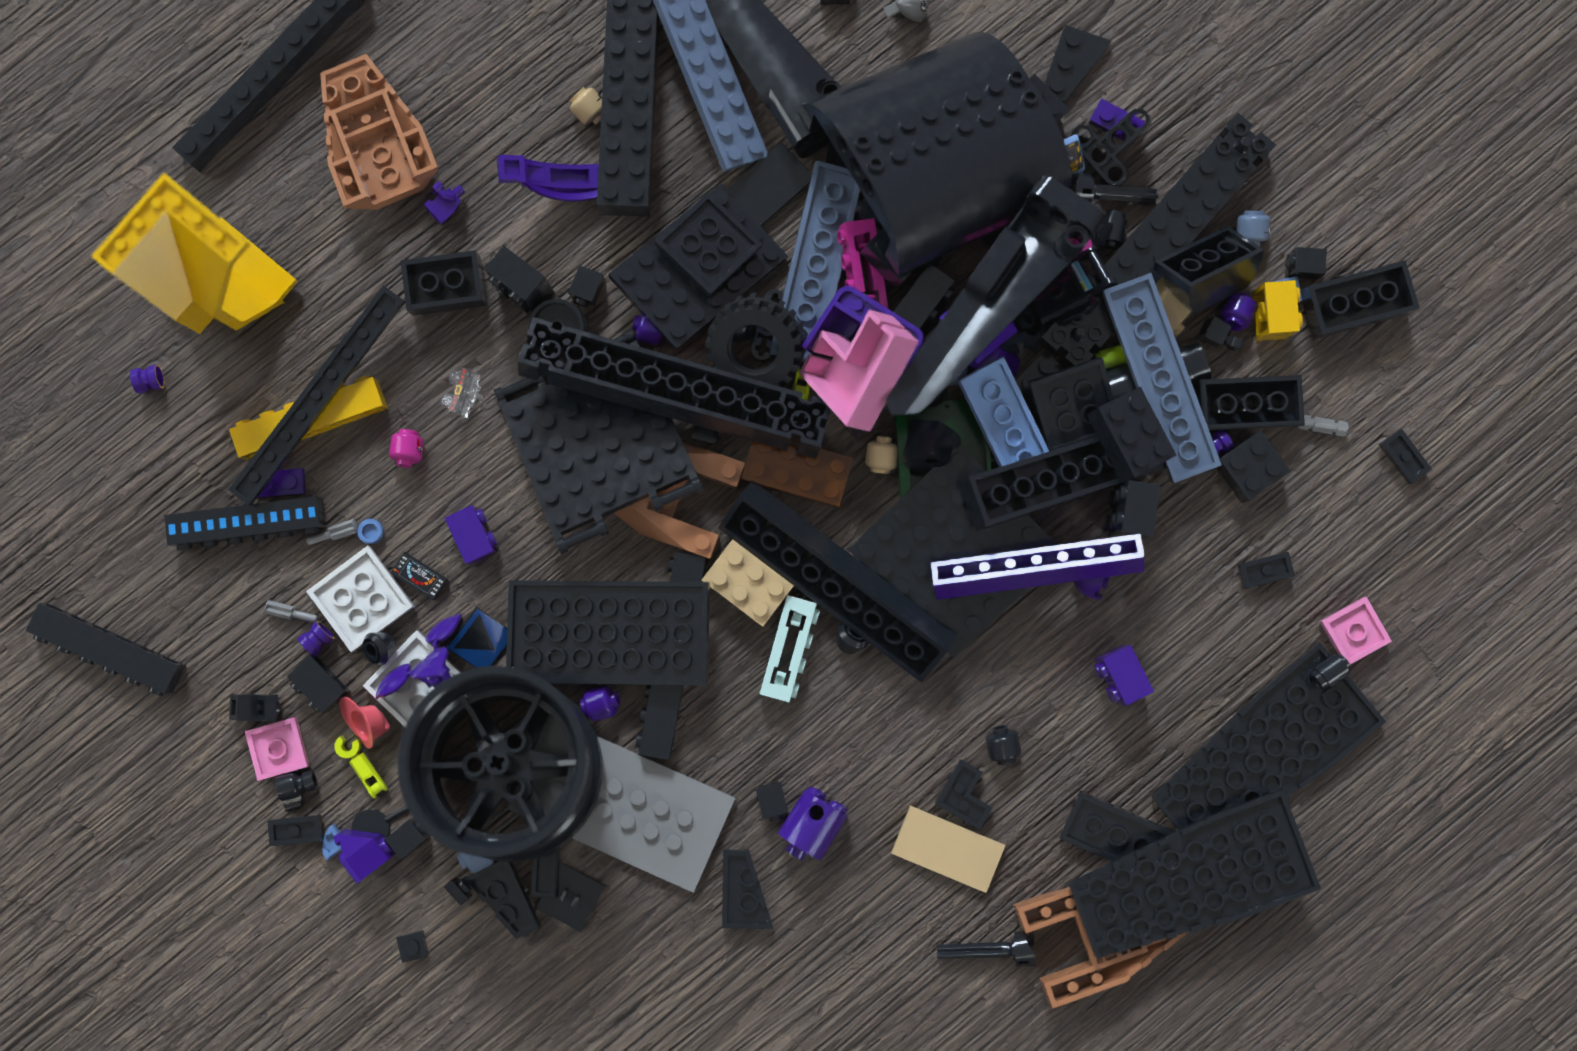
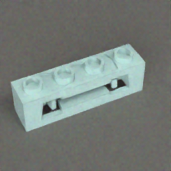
(797, 664)

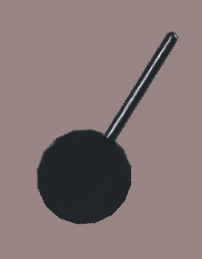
(375, 821)

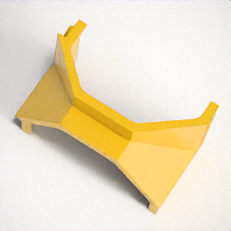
(192, 261)

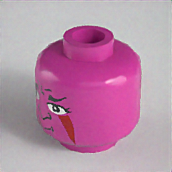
(406, 448)

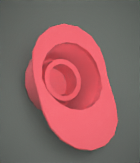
(364, 721)

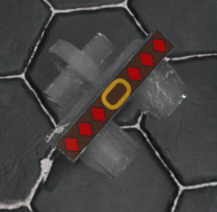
(465, 392)

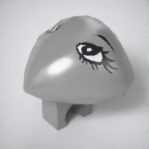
(912, 9)

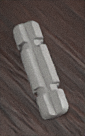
(1325, 426)

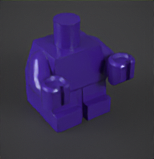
(445, 203)

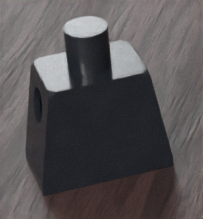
(929, 445)

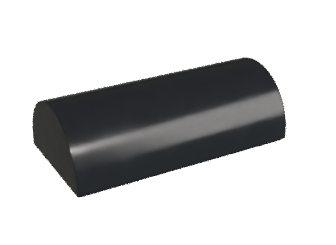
(1194, 360)
(1251, 402)

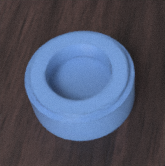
(370, 531)

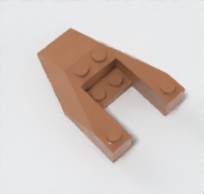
(662, 525)
(1090, 975)

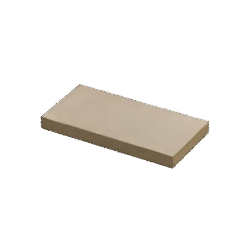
(948, 849)

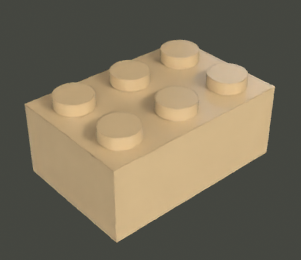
(748, 583)

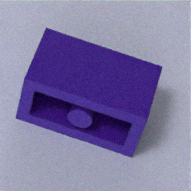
(471, 534)

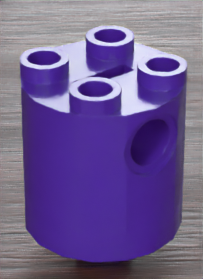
(806, 831)

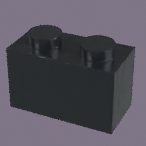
(317, 684)

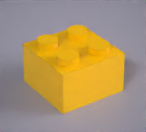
(1277, 310)

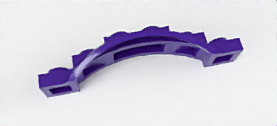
(550, 180)

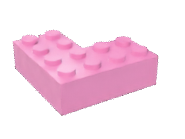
(860, 371)

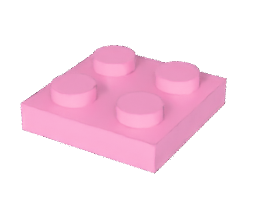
(1355, 630)
(277, 748)

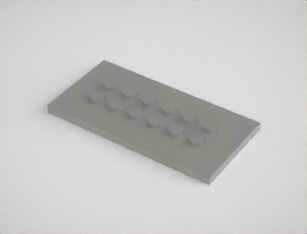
(643, 811)

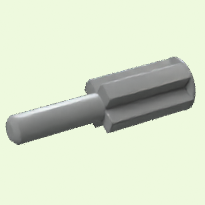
(335, 532)
(287, 612)

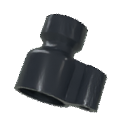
(290, 788)

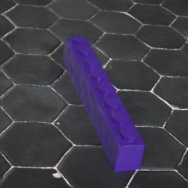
(1038, 567)

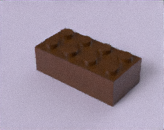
(797, 475)

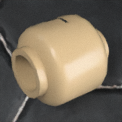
(587, 106)
(881, 455)

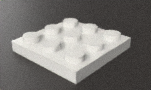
(360, 598)
(406, 699)

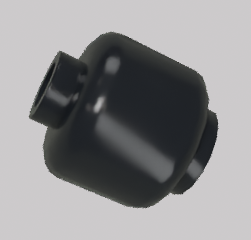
(1003, 745)

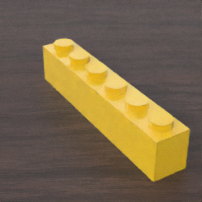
(348, 405)

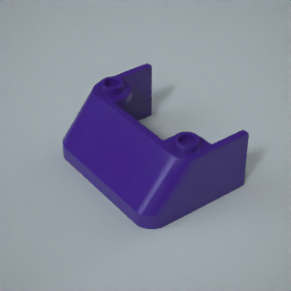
(846, 315)

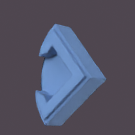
(329, 847)

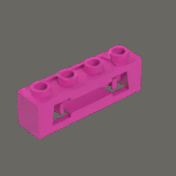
(853, 237)

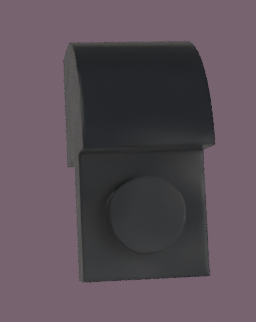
(254, 707)

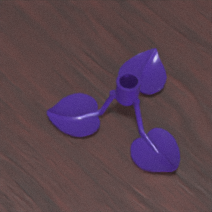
(431, 667)

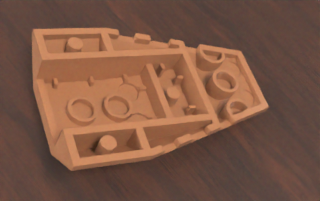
(372, 138)

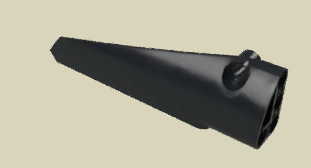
(776, 67)
(1000, 288)

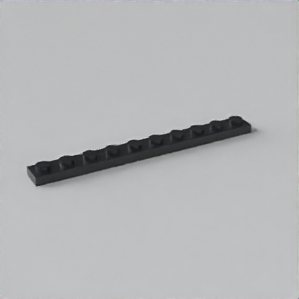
(316, 396)

